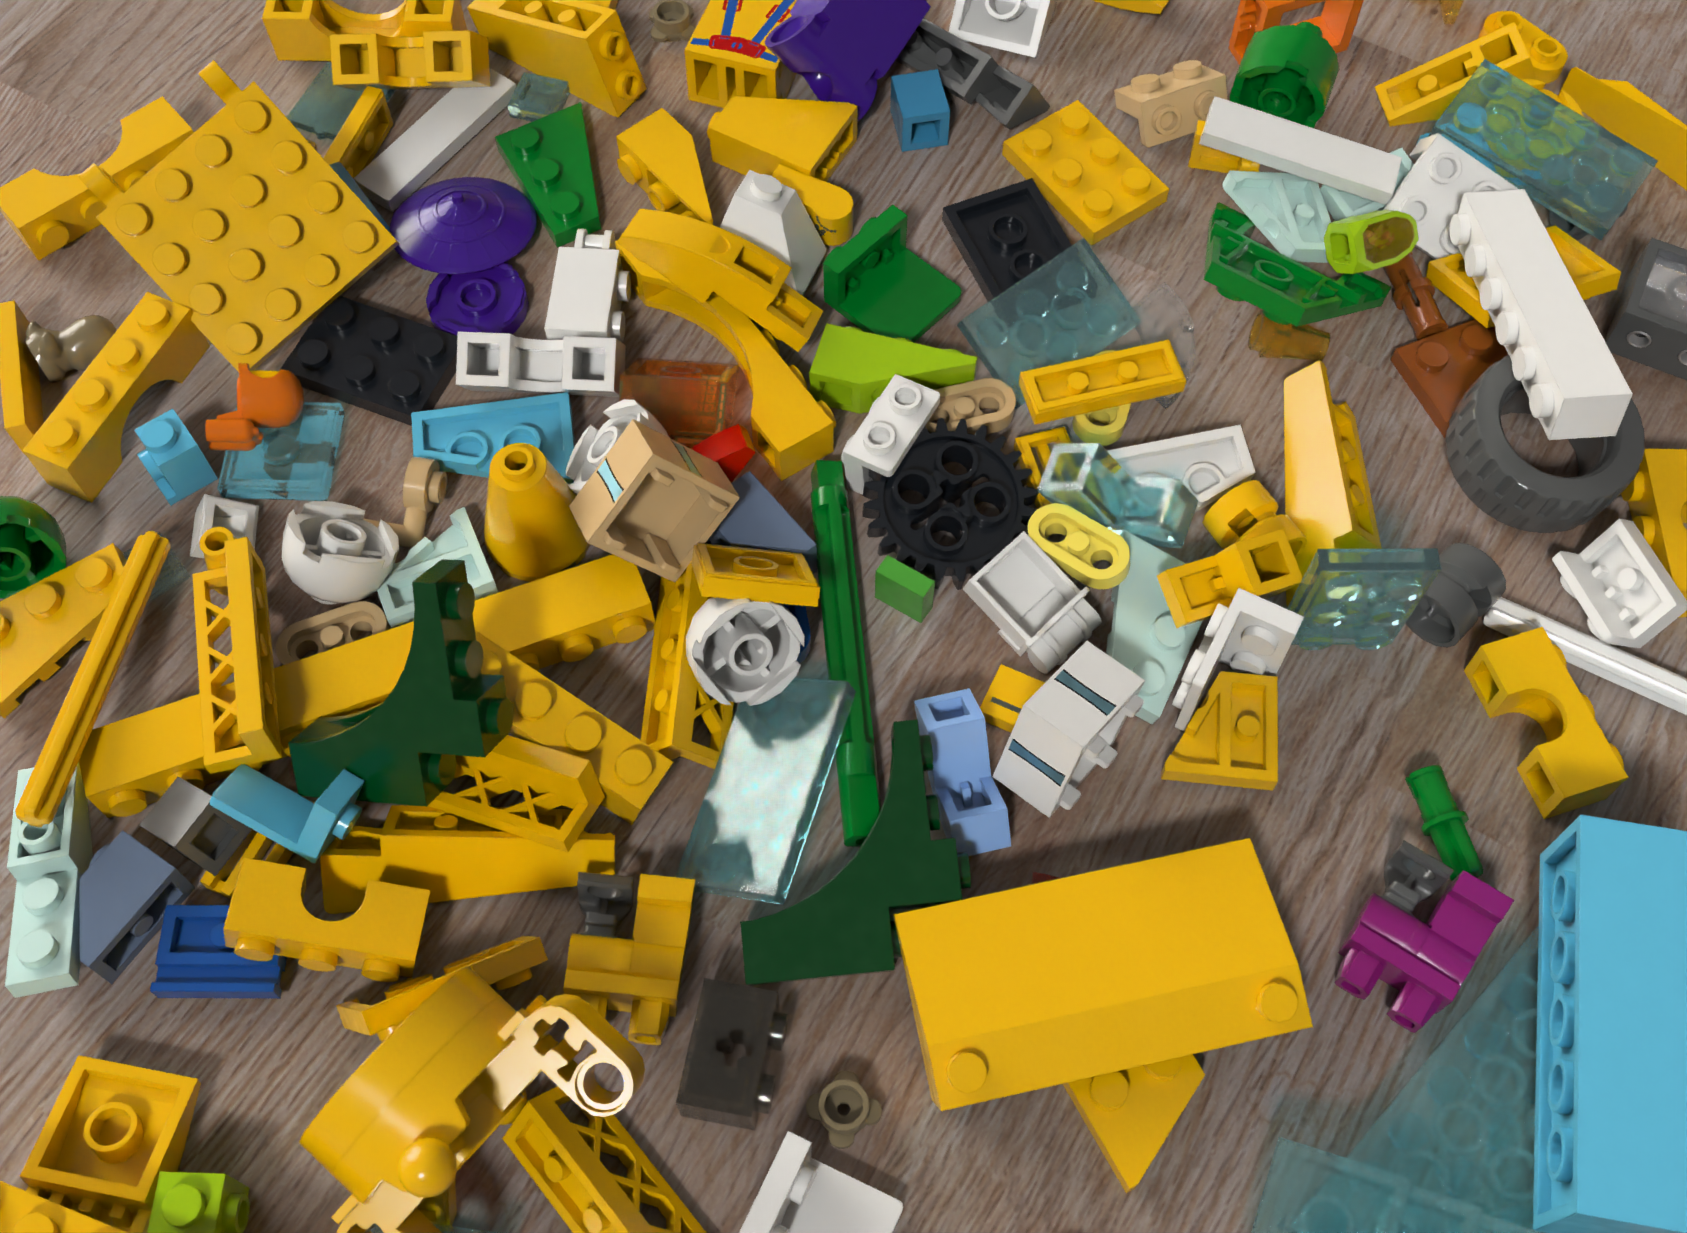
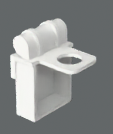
(1033, 603)

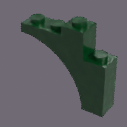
(430, 716)
(898, 866)

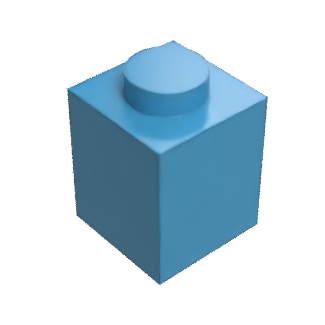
(919, 110)

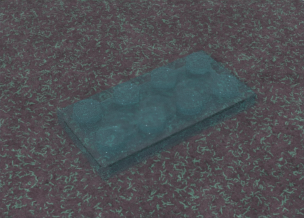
(1545, 149)

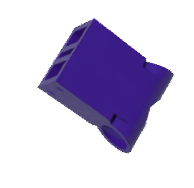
(845, 44)

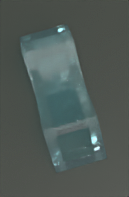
(1102, 490)

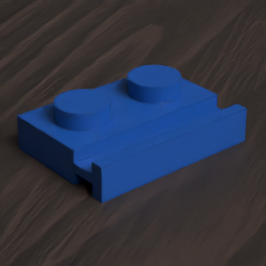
(199, 965)

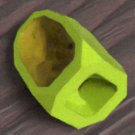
(1369, 241)

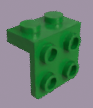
(885, 284)

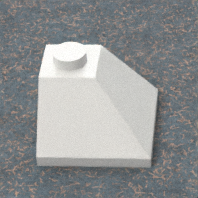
(777, 222)

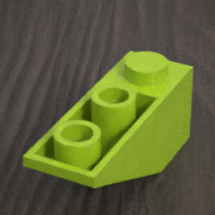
(858, 365)

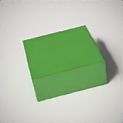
(904, 589)

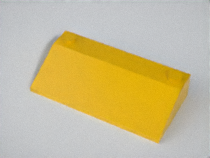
(1098, 973)

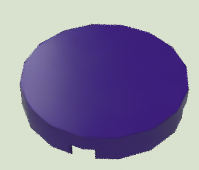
(478, 301)

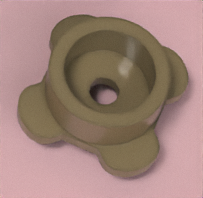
(671, 21)
(843, 1090)

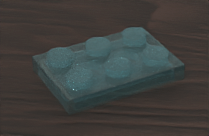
(1050, 317)
(1361, 595)

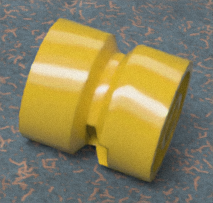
(1249, 513)

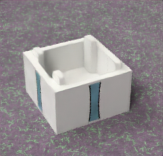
(1069, 729)

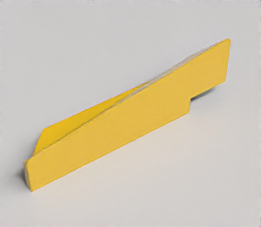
(1634, 119)
(454, 858)

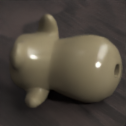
(70, 347)

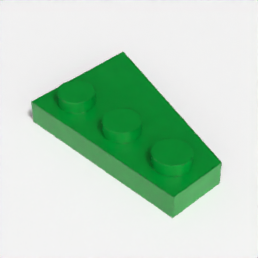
(555, 172)

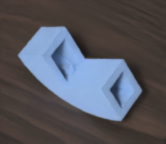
(961, 772)

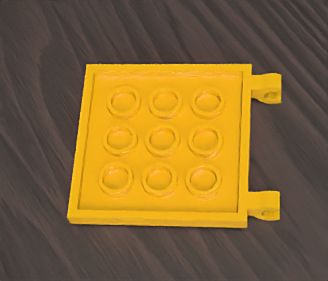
(244, 225)

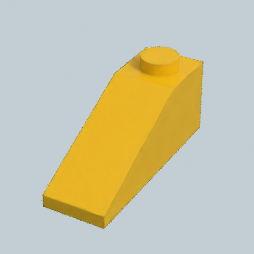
(1431, 87)

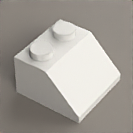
(1003, 24)

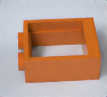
(1336, 21)

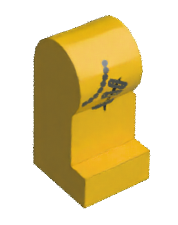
(826, 204)

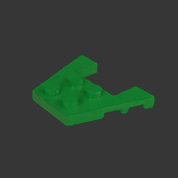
(1276, 283)

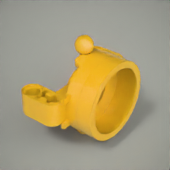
(446, 1086)

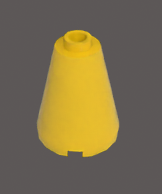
(529, 515)

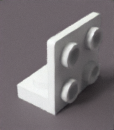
(1436, 188)
(1247, 637)
(816, 1198)

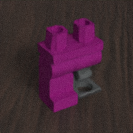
(1416, 957)

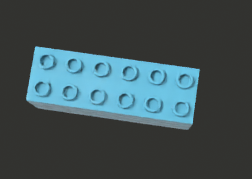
(1612, 1031)

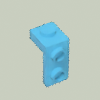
(287, 816)

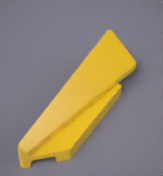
(1324, 470)

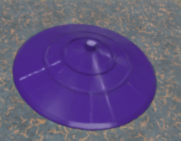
(463, 225)

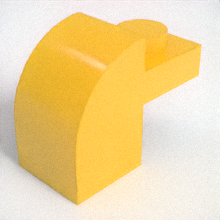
(1257, 565)

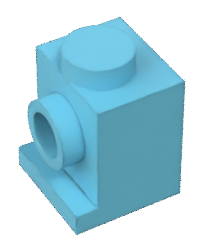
(173, 457)

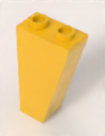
(565, 43)

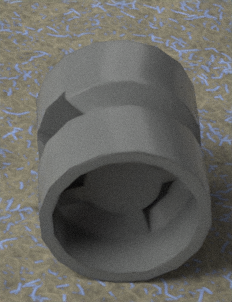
(1459, 595)

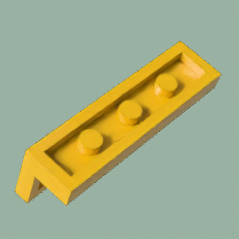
(249, 661)
(672, 684)
(535, 771)
(569, 1172)

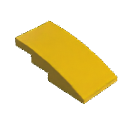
(112, 1140)

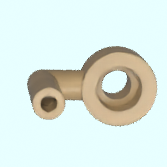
(422, 488)

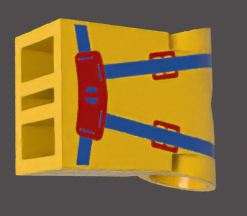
(730, 52)

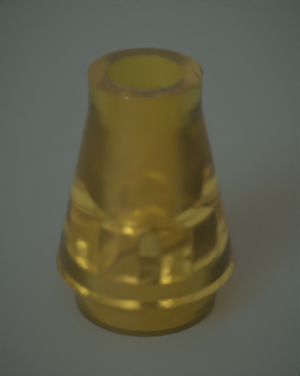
(1287, 341)

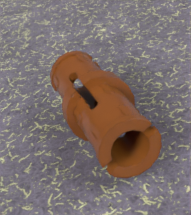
(1426, 318)

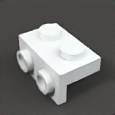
(888, 431)
(1621, 586)

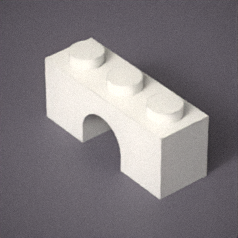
(539, 366)

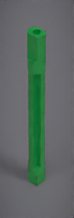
(845, 650)

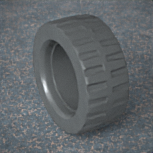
(1516, 491)

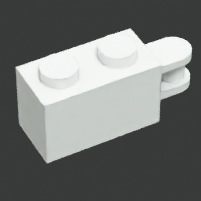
(588, 289)

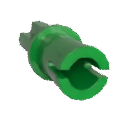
(1444, 820)

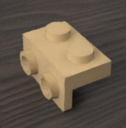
(1171, 102)

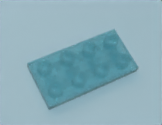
(766, 792)

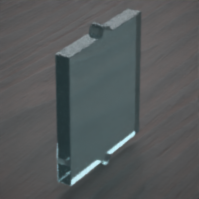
(325, 105)

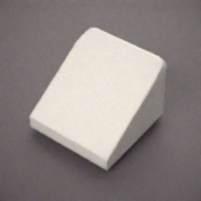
(221, 512)

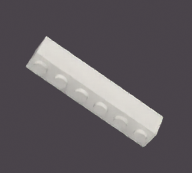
(1540, 316)

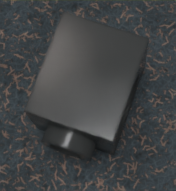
(195, 827)

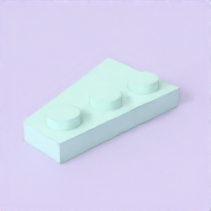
(1144, 629)

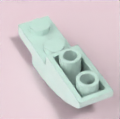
(46, 902)

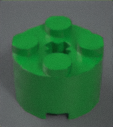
(1287, 73)

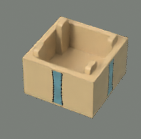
(653, 501)

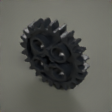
(977, 535)

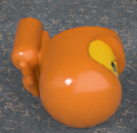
(263, 401)

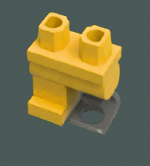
(634, 973)

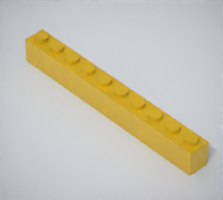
(537, 622)

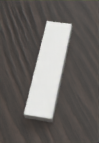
(433, 141)
(1301, 150)

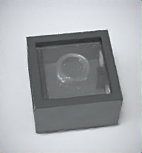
(1653, 311)

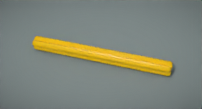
(92, 681)

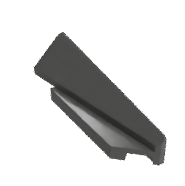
(972, 75)

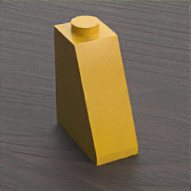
(787, 132)

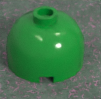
(29, 545)

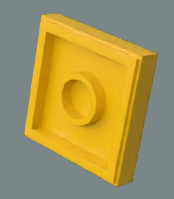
(754, 575)

